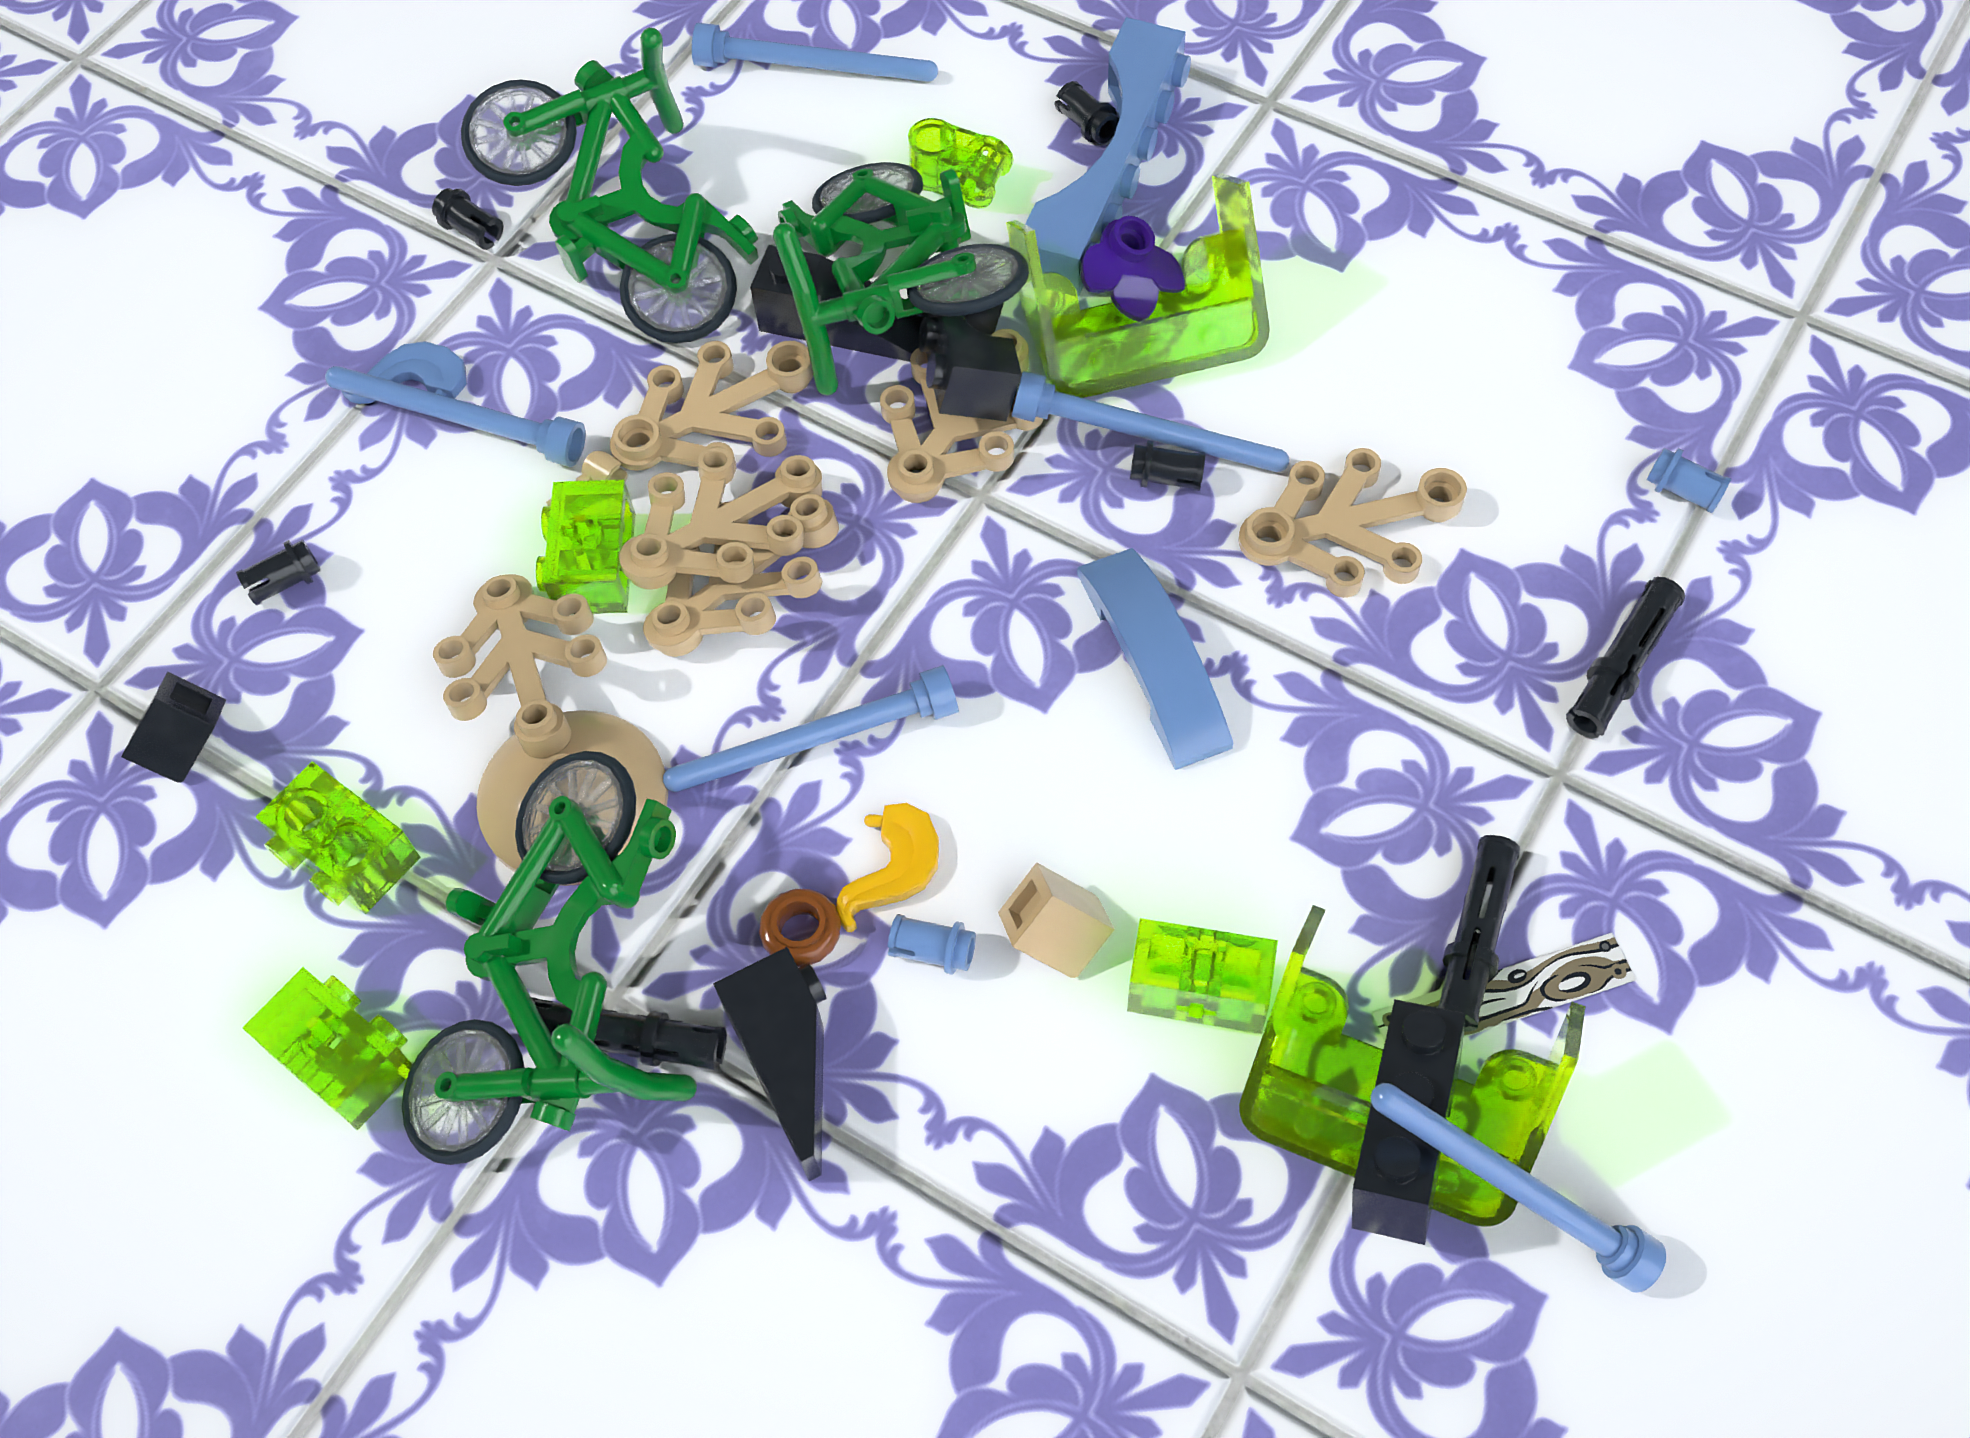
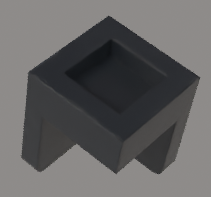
(174, 728)

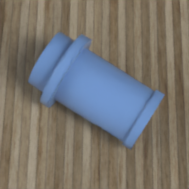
(1688, 479)
(932, 943)

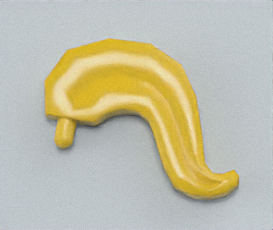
(911, 866)

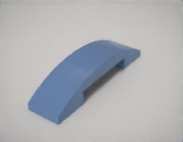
(1160, 655)

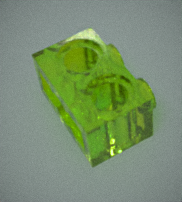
(344, 831)

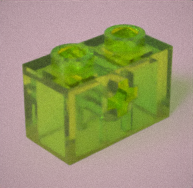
(584, 541)
(1202, 975)
(298, 1034)

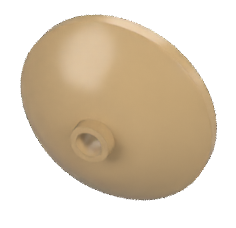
(513, 772)

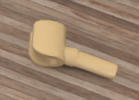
(600, 466)

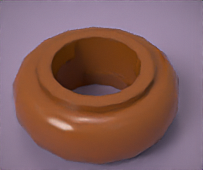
(795, 903)

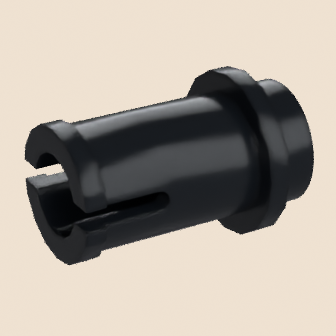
(1096, 119)
(456, 211)
(1167, 466)
(282, 570)

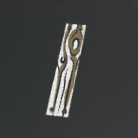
(1540, 983)

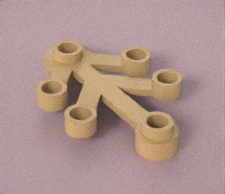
(708, 412)
(932, 455)
(1348, 523)
(658, 555)
(506, 605)
(683, 619)

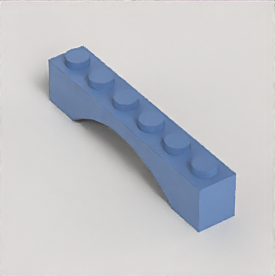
(1142, 77)

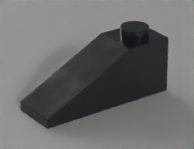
(779, 316)
(783, 1037)

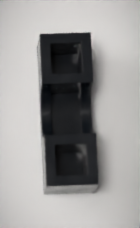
(968, 366)
(1396, 1168)

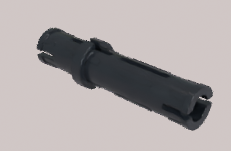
(1616, 674)
(1493, 867)
(648, 1037)

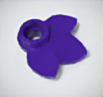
(1131, 268)

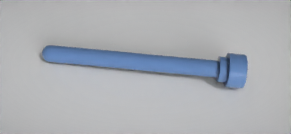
(716, 46)
(1039, 399)
(558, 439)
(927, 696)
(1624, 1252)

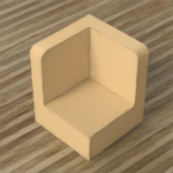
(1055, 921)

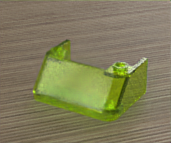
(1207, 325)
(1316, 1087)

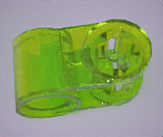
(941, 146)

